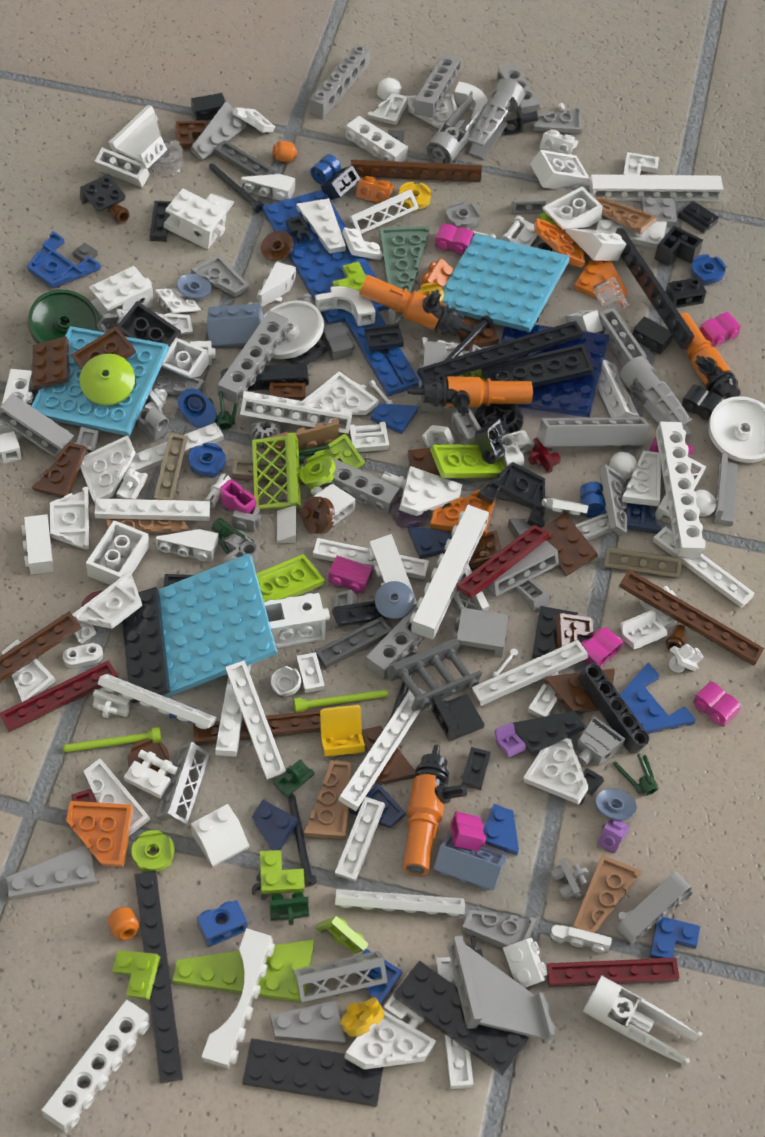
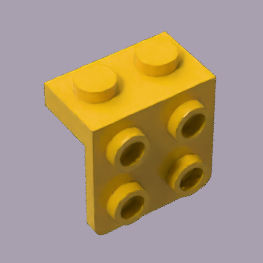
(341, 730)

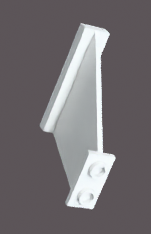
(140, 138)

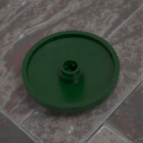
(57, 311)

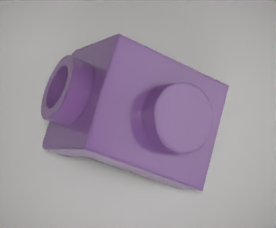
(508, 740)
(613, 835)

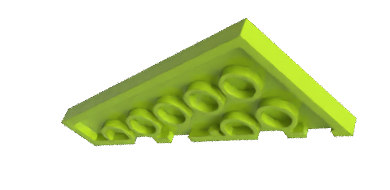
(227, 973)

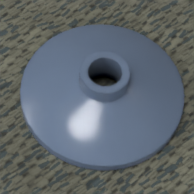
(194, 286)
(398, 608)
(616, 804)

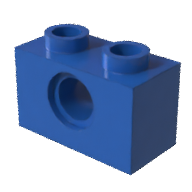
(215, 933)

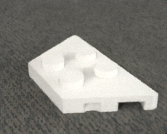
(71, 519)
(112, 604)

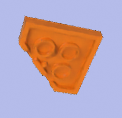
(560, 241)
(595, 273)
(448, 517)
(102, 829)

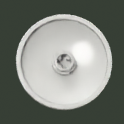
(305, 328)
(739, 428)

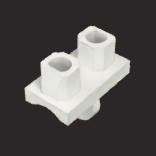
(156, 399)
(132, 484)
(685, 658)
(110, 703)

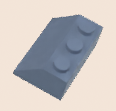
(233, 324)
(469, 865)

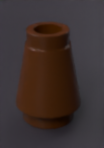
(119, 213)
(676, 637)

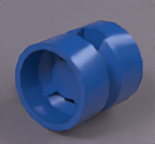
(325, 169)
(592, 496)

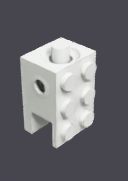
(195, 219)
(122, 292)
(297, 620)

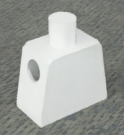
(342, 501)

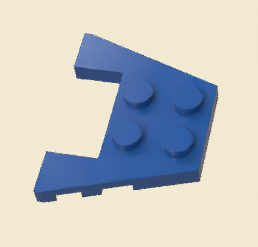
(54, 268)
(647, 709)

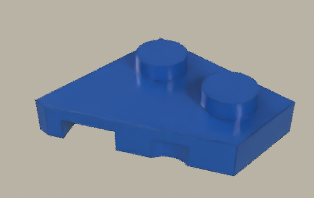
(395, 416)
(501, 830)
(382, 990)

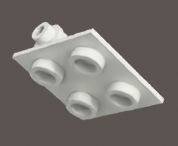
(175, 302)

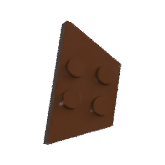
(572, 693)

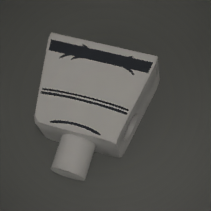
(598, 743)

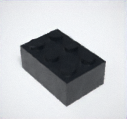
(147, 325)

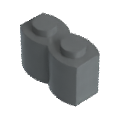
(337, 341)

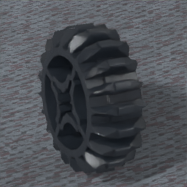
(507, 412)

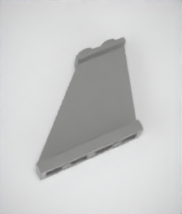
(495, 998)

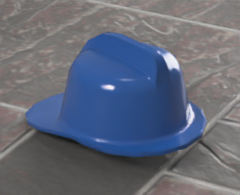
(197, 407)

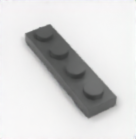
(242, 160)
(353, 642)

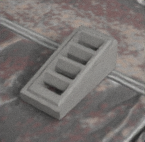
(540, 599)

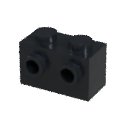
(686, 292)

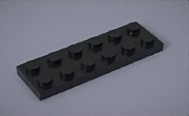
(543, 367)
(146, 645)
(440, 1005)
(310, 1073)

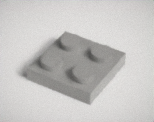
(662, 208)

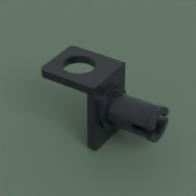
(520, 121)

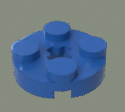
(708, 276)
(207, 468)

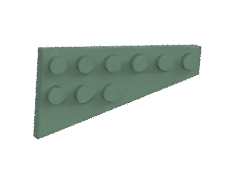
(403, 253)

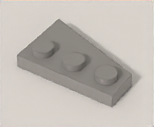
(565, 122)
(222, 276)
(175, 383)
(498, 929)
(310, 1023)

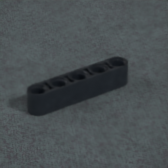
(278, 374)
(609, 699)

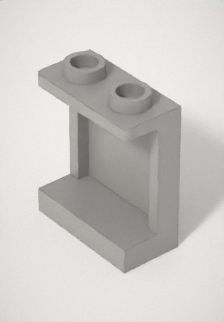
(481, 630)

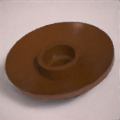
(277, 245)

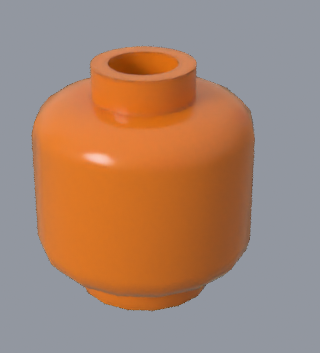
(284, 151)
(123, 923)

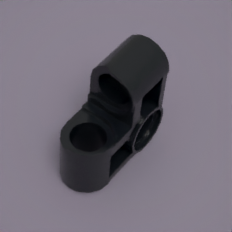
(489, 440)

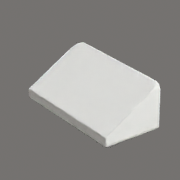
(286, 525)

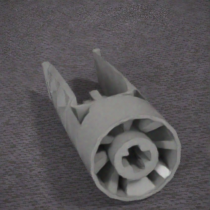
(493, 119)
(444, 144)
(658, 398)

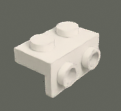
(558, 143)
(642, 630)
(525, 962)

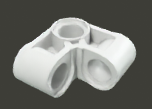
(515, 445)

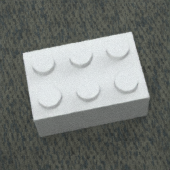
(117, 553)

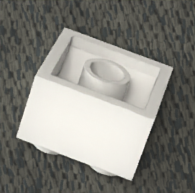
(186, 359)
(219, 835)

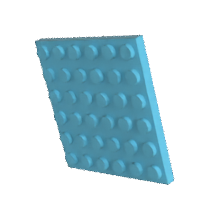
(503, 281)
(69, 405)
(214, 623)

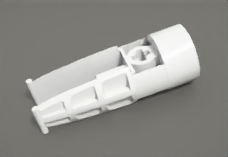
(605, 1001)

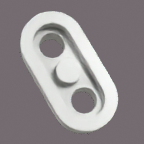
(83, 655)

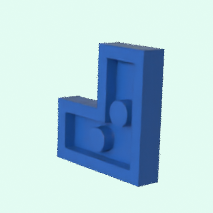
(672, 932)

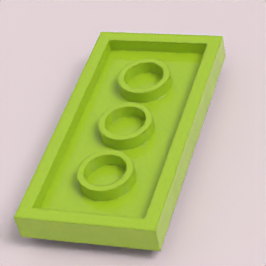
(464, 462)
(289, 579)

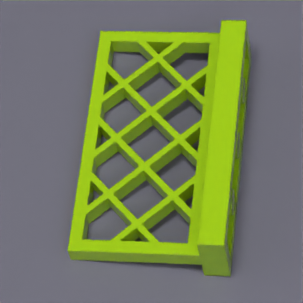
(291, 468)

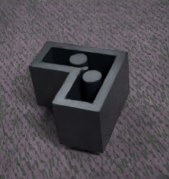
(678, 244)

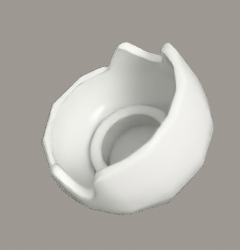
(387, 87)
(623, 463)
(705, 502)
(286, 681)

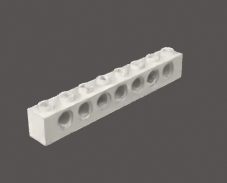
(680, 490)

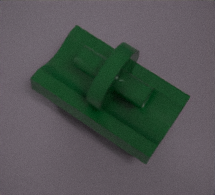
(293, 778)
(289, 908)

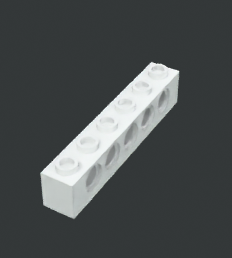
(293, 411)
(127, 1016)

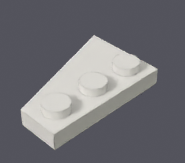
(31, 678)

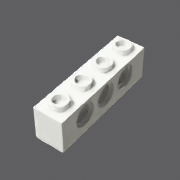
(375, 141)
(20, 385)

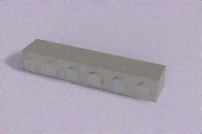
(593, 432)

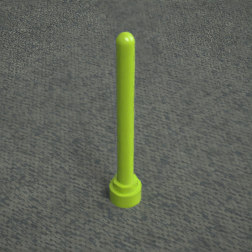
(302, 705)
(154, 735)

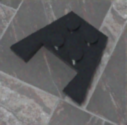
(522, 486)

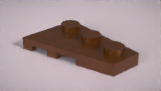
(62, 474)
(396, 768)

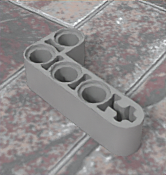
(654, 907)

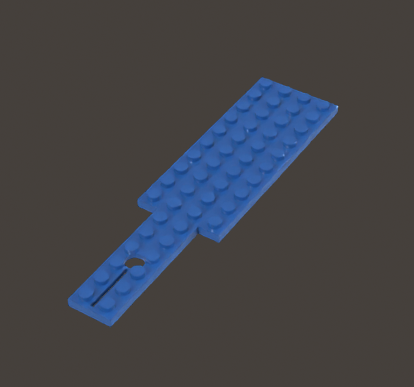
(319, 269)

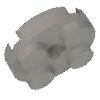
(460, 207)

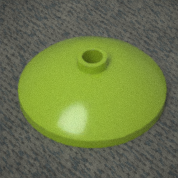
(111, 388)

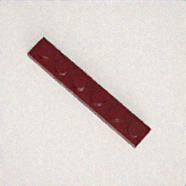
(502, 561)
(55, 697)
(618, 971)

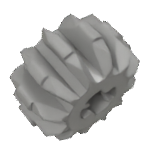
(264, 428)

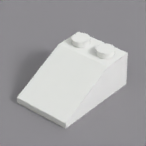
(558, 169)
(575, 210)
(598, 244)

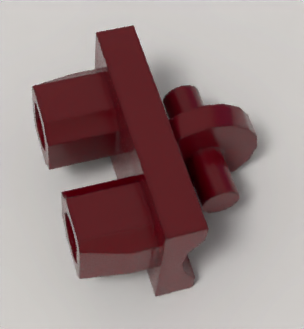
(540, 456)

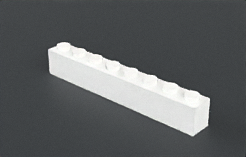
(656, 186)
(449, 572)

